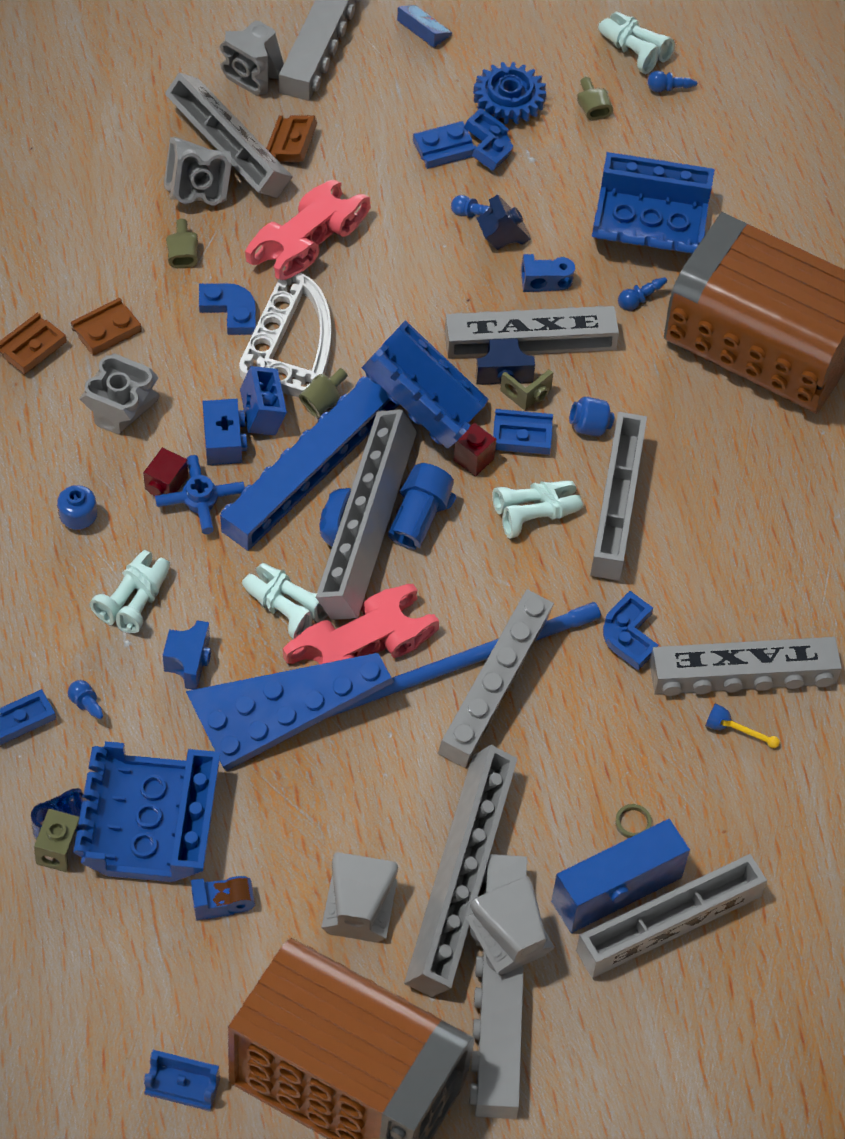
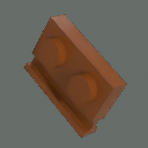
(292, 137)
(106, 326)
(31, 343)

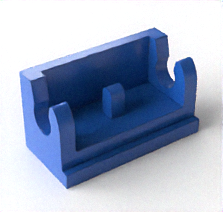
(182, 1080)

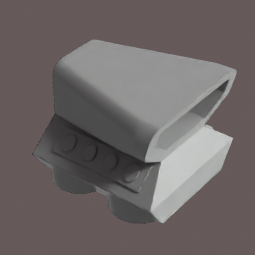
(252, 57)
(196, 172)
(119, 392)
(360, 897)
(509, 926)

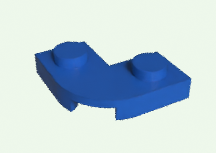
(495, 141)
(231, 299)
(622, 630)

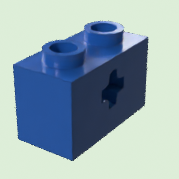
(263, 400)
(222, 431)

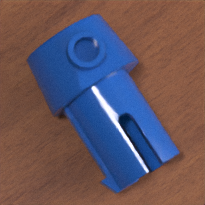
(424, 494)

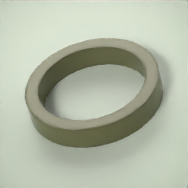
(622, 831)

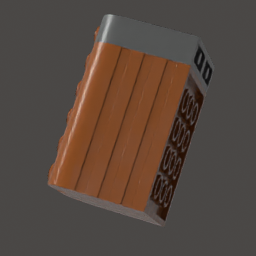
(762, 312)
(344, 1051)

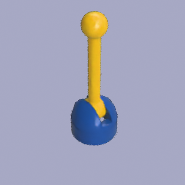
(721, 719)

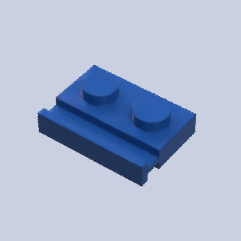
(444, 144)
(523, 431)

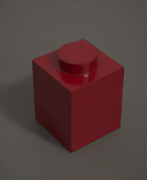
(475, 449)
(165, 473)

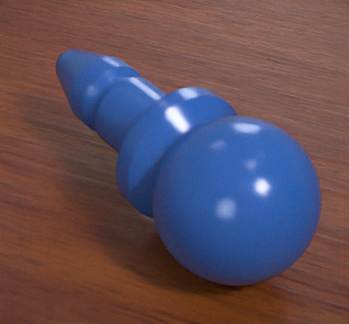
(658, 81)
(464, 206)
(630, 298)
(85, 698)

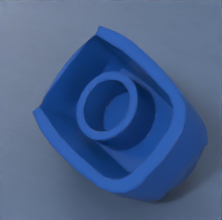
(332, 514)

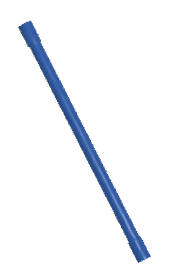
(574, 618)

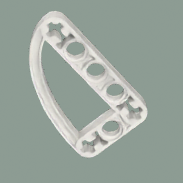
(309, 288)

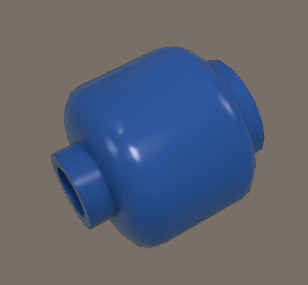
(591, 416)
(77, 507)

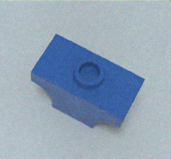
(188, 653)

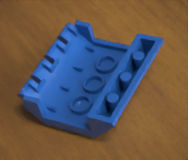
(653, 202)
(425, 384)
(146, 814)

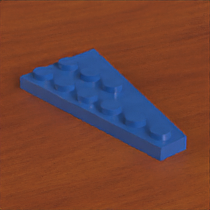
(266, 710)

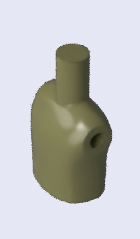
(594, 101)
(182, 246)
(322, 392)

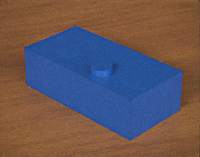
(620, 875)

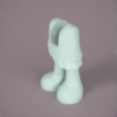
(627, 33)
(550, 501)
(136, 576)
(270, 593)

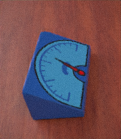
(422, 24)

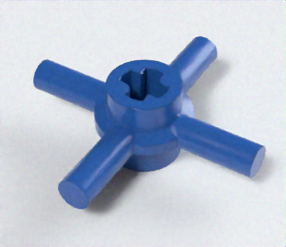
(199, 494)

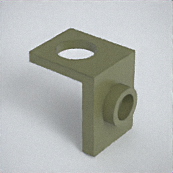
(527, 396)
(55, 839)

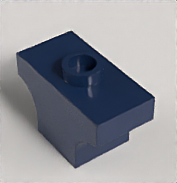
(502, 224)
(503, 357)

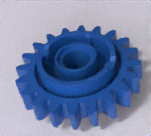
(510, 92)

